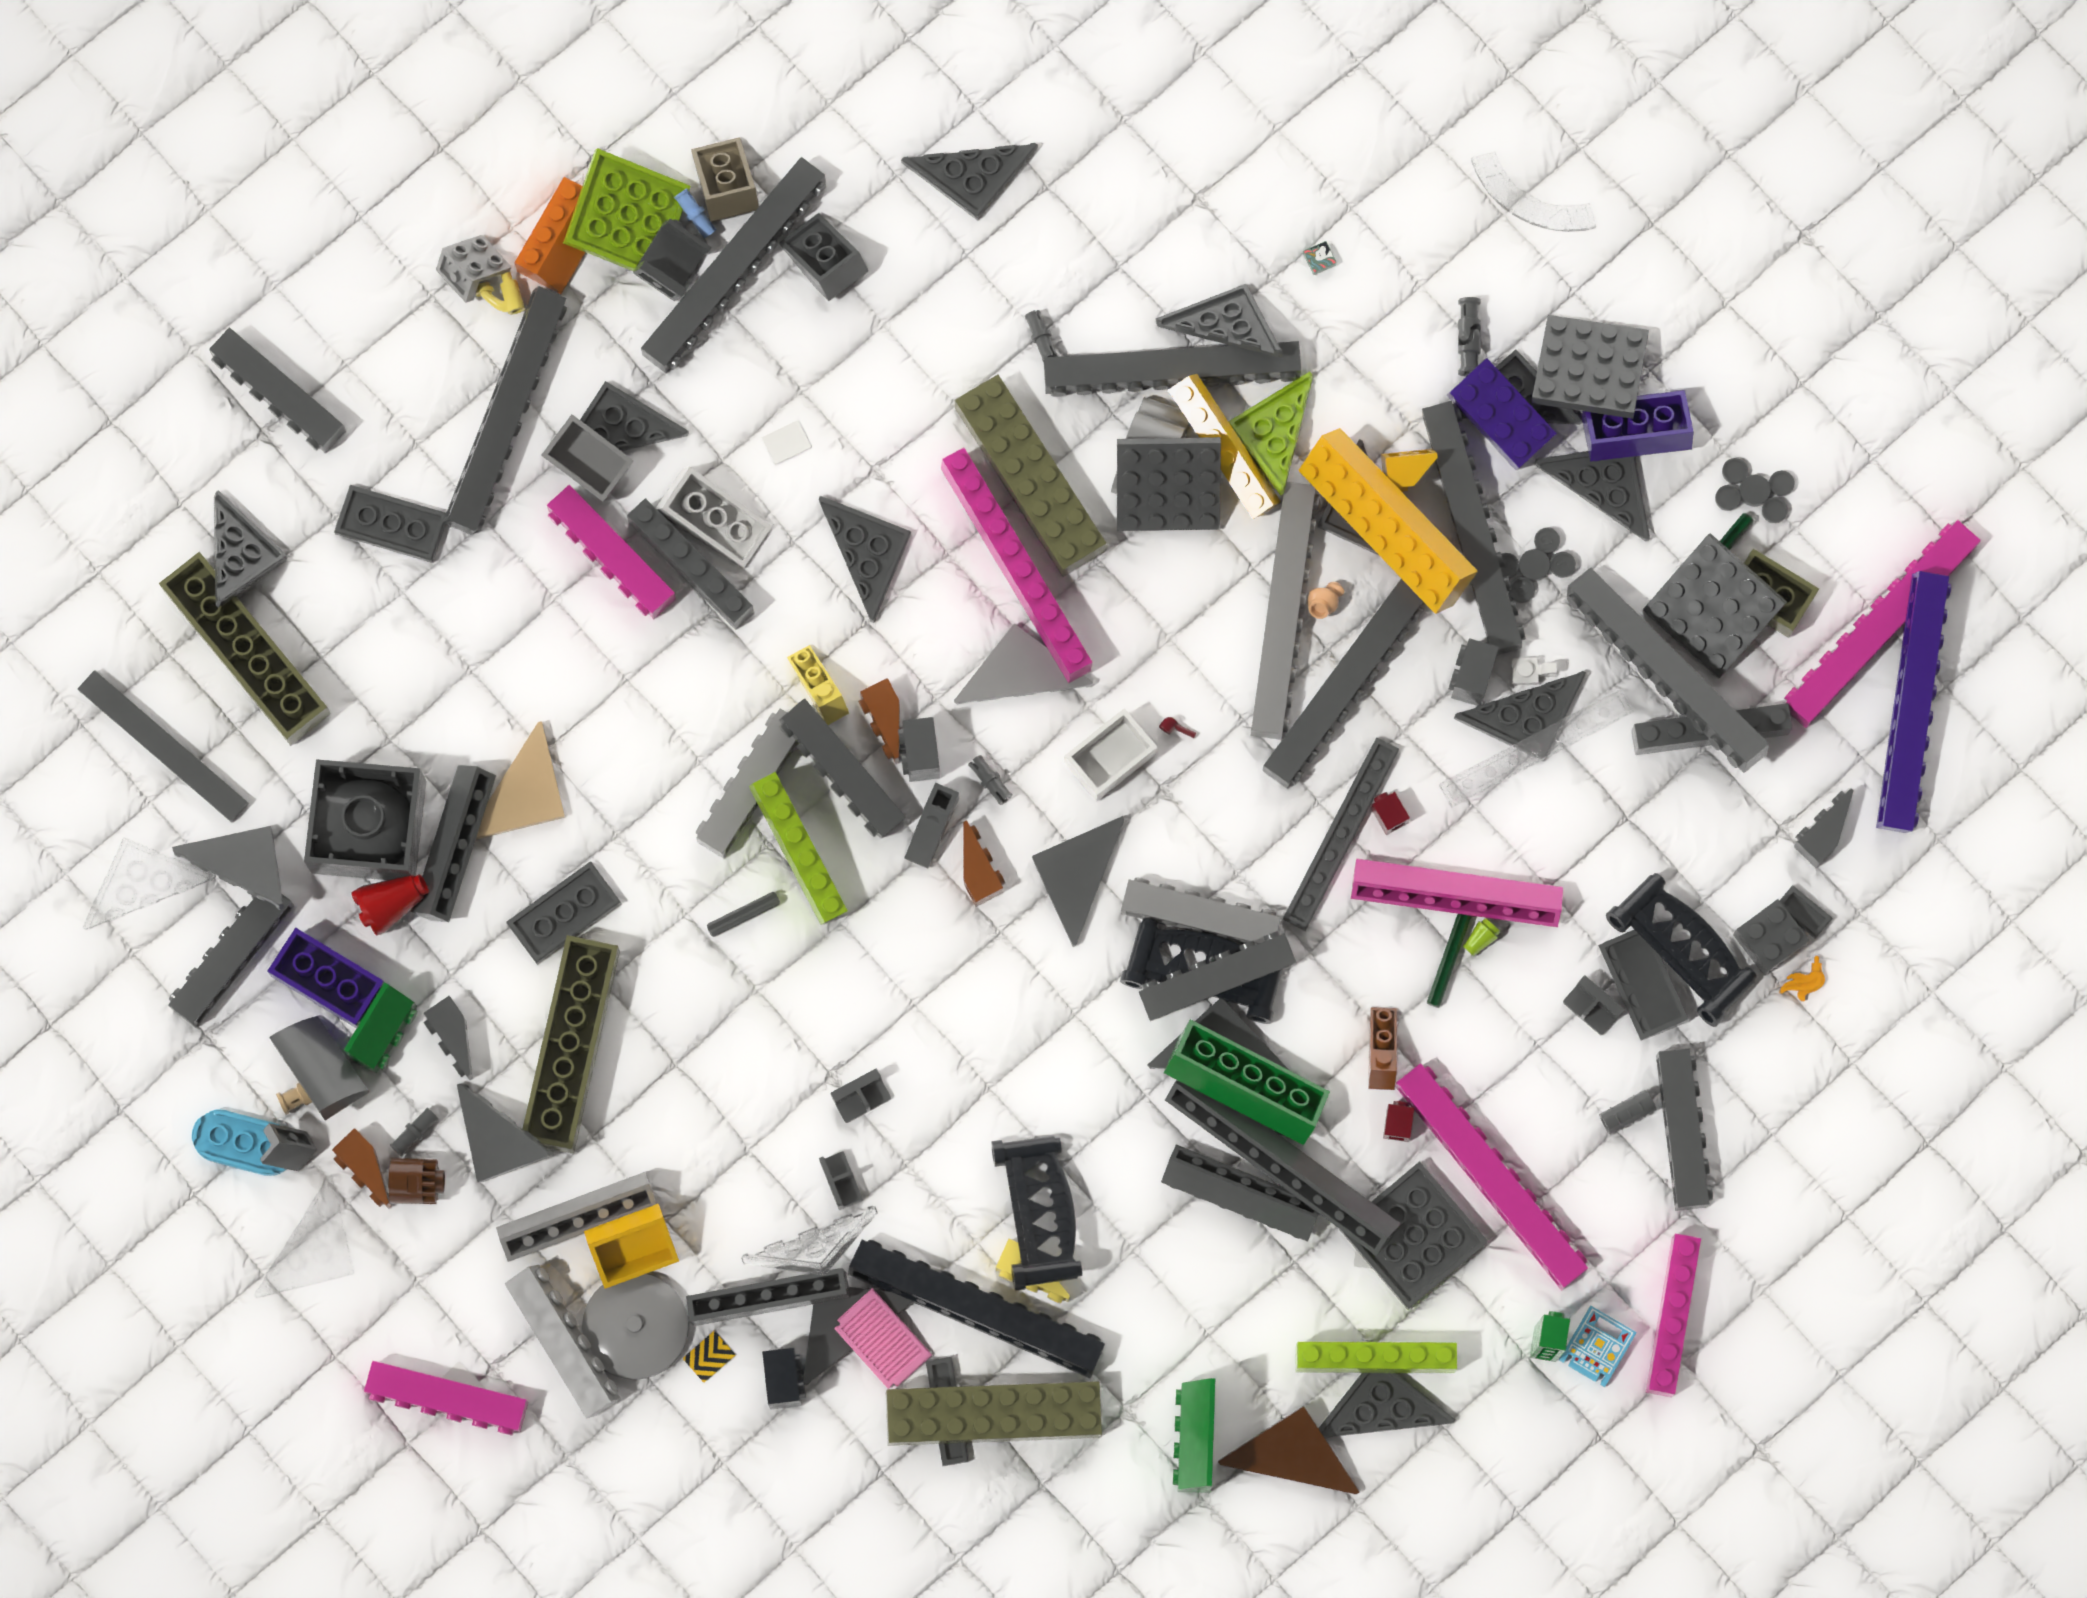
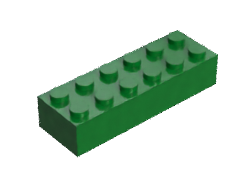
(1247, 1082)

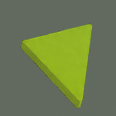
(1273, 428)

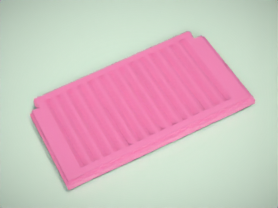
(881, 1339)

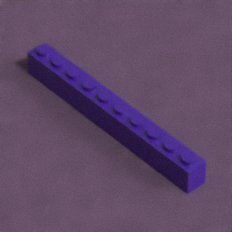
(1913, 702)

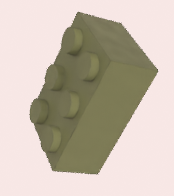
(1789, 586)

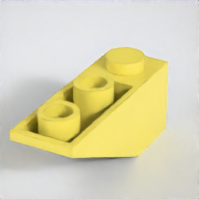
(818, 685)
(1012, 1256)

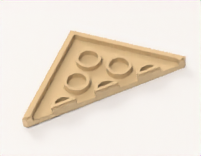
(526, 792)

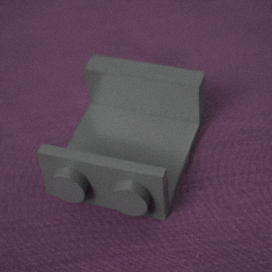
(671, 259)

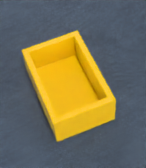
(631, 1246)

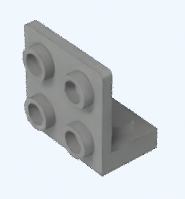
(468, 264)

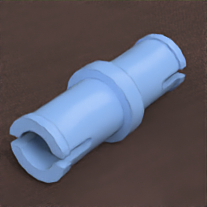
(695, 213)

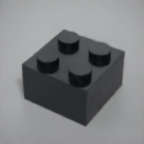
(782, 1378)

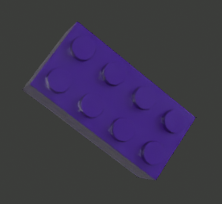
(1501, 414)
(1658, 426)
(325, 977)

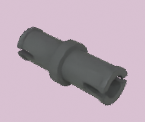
(1041, 334)
(990, 780)
(414, 1132)

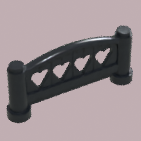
(1147, 963)
(1716, 993)
(1037, 1265)

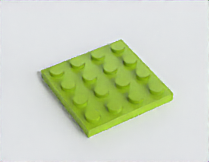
(621, 209)

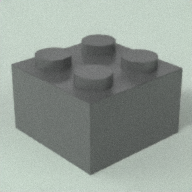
(1475, 669)
(921, 754)
(1771, 937)

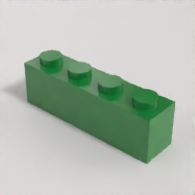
(1550, 1337)

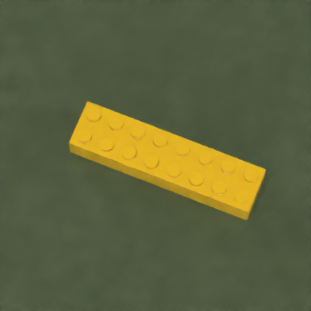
(1387, 520)

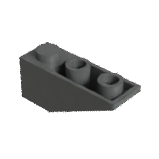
(932, 825)
(1824, 835)
(452, 1029)

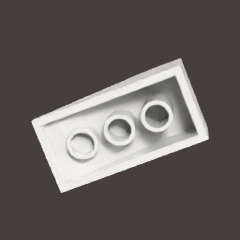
(713, 516)

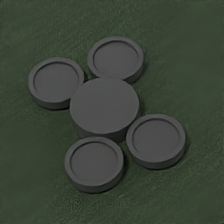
(1754, 490)
(1535, 565)

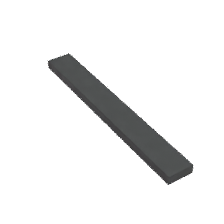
(163, 746)
(1340, 834)

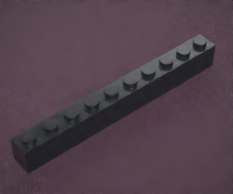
(976, 1308)

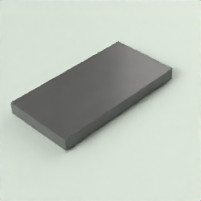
(390, 523)
(563, 912)

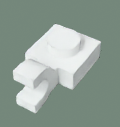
(1526, 671)

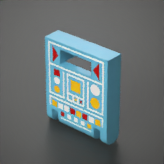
(1594, 1349)

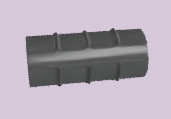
(1627, 1112)

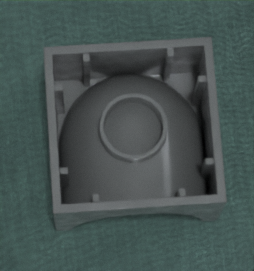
(364, 820)

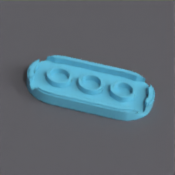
(233, 1141)

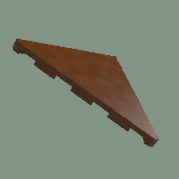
(1294, 1452)

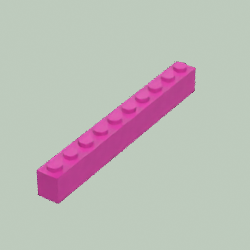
(1016, 565)
(1877, 628)
(1491, 1176)

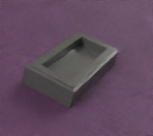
(1805, 912)

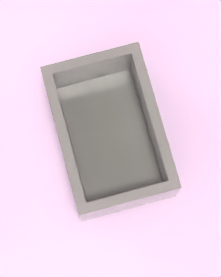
(587, 458)

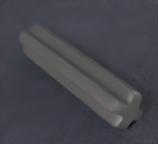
(743, 914)

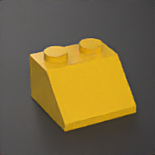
(1407, 467)

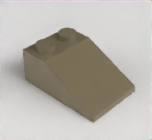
(725, 179)

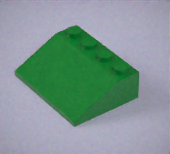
(1195, 1436)

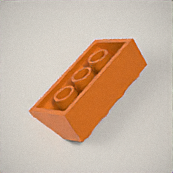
(544, 254)

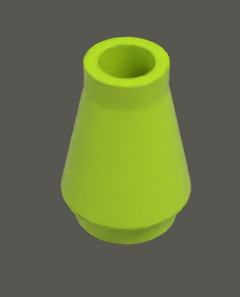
(1481, 937)

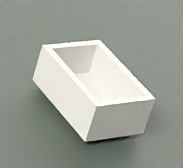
(1110, 754)

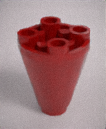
(388, 901)

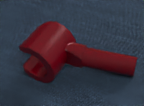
(1170, 724)

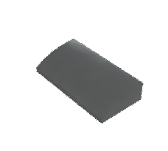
(1643, 984)
(319, 1066)

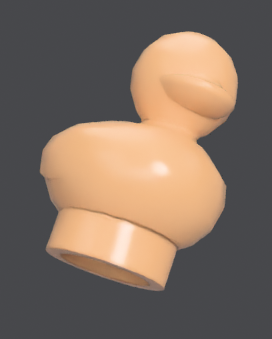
(1324, 600)

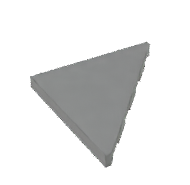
(1017, 669)

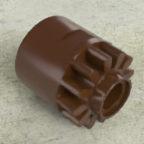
(415, 1181)

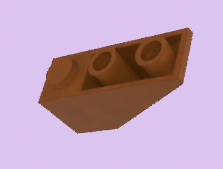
(884, 710)
(978, 875)
(1382, 1049)
(362, 1160)

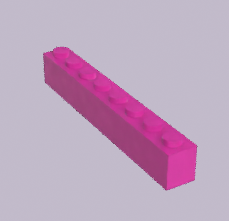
(1457, 893)

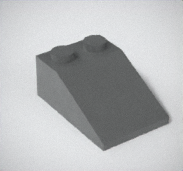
(824, 256)

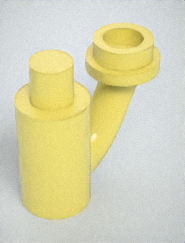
(511, 293)

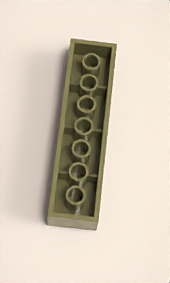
(1030, 475)
(245, 650)
(571, 1042)
(993, 1413)

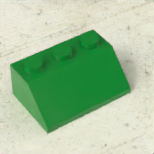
(381, 1028)

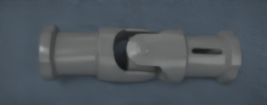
(1469, 334)

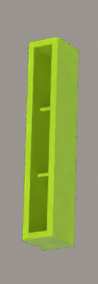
(798, 848)
(1375, 1357)

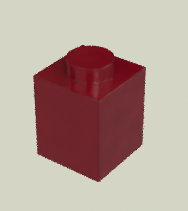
(1390, 812)
(1398, 1121)

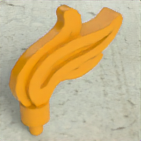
(1805, 983)

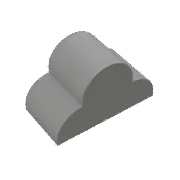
(1156, 421)

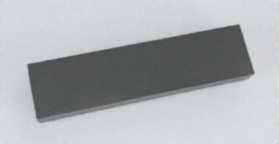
(941, 1374)

